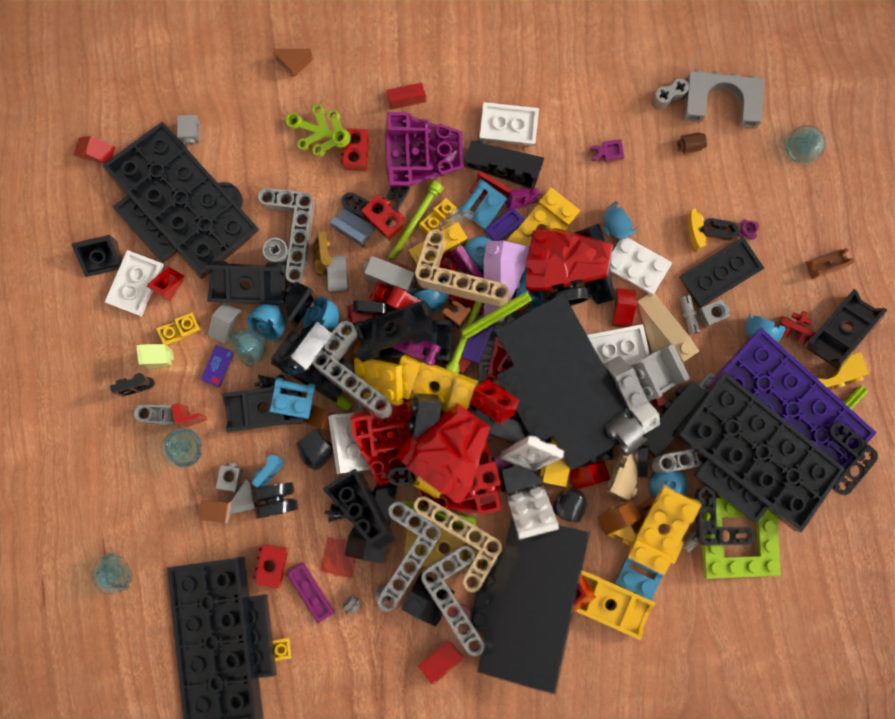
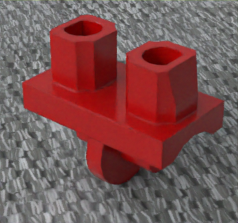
(381, 294)
(803, 332)

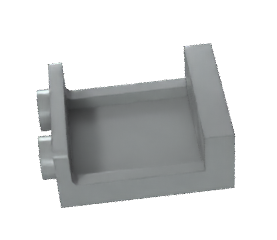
(660, 371)

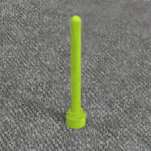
(434, 189)
(453, 364)

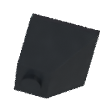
(297, 301)
(421, 603)

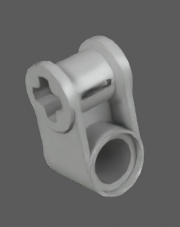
(158, 414)

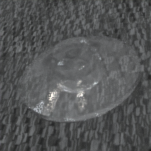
(455, 216)

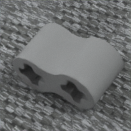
(670, 93)
(338, 274)

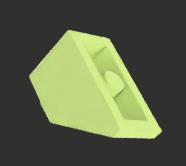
(154, 356)

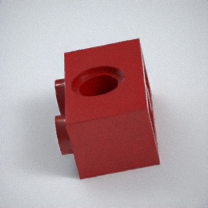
(278, 556)

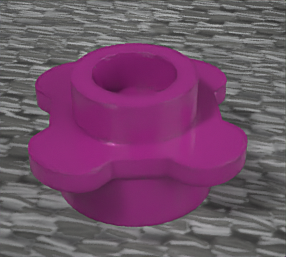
(753, 229)

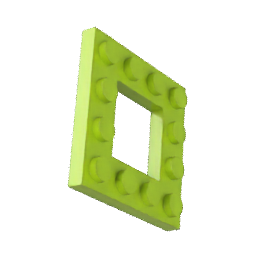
(768, 558)

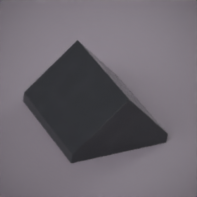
(98, 255)

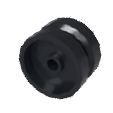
(574, 293)
(274, 499)

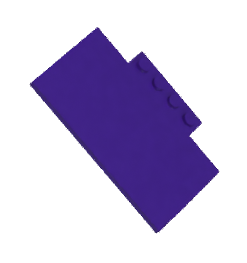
(794, 394)

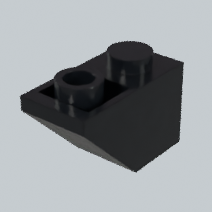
(425, 413)
(516, 478)

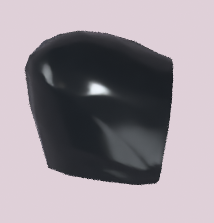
(314, 450)
(570, 504)

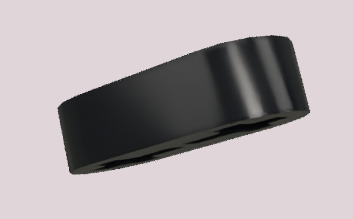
(718, 233)
(369, 308)
(643, 456)

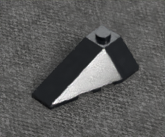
(602, 288)
(511, 430)
(357, 545)

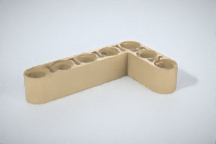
(455, 278)
(490, 557)

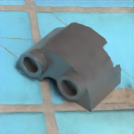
(626, 431)

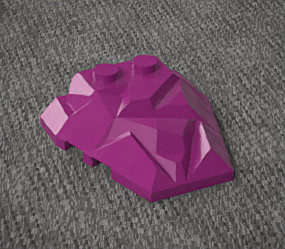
(420, 149)

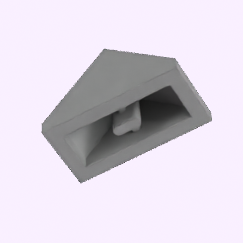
(223, 322)
(243, 500)

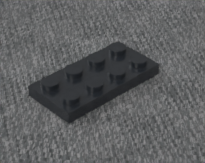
(721, 272)

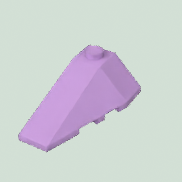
(504, 264)

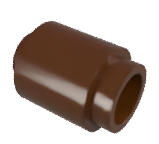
(692, 142)

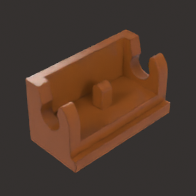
(829, 263)
(458, 316)

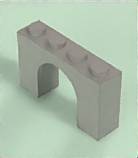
(747, 90)

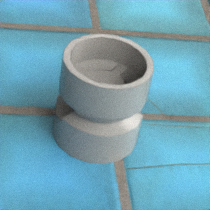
(275, 250)

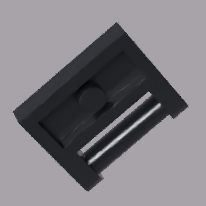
(128, 387)

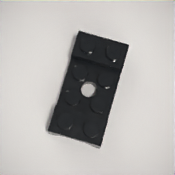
(266, 282)
(409, 323)
(441, 335)
(836, 344)
(322, 384)
(244, 414)

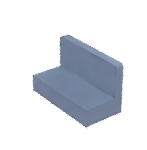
(352, 227)

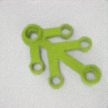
(320, 131)

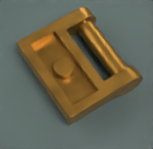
(320, 253)

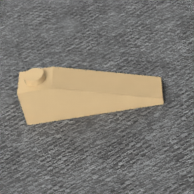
(663, 328)
(624, 477)

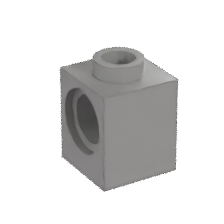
(188, 129)
(707, 317)
(223, 484)

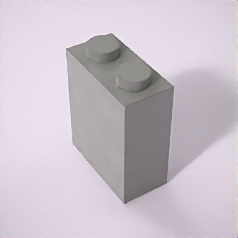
(388, 274)
(626, 382)

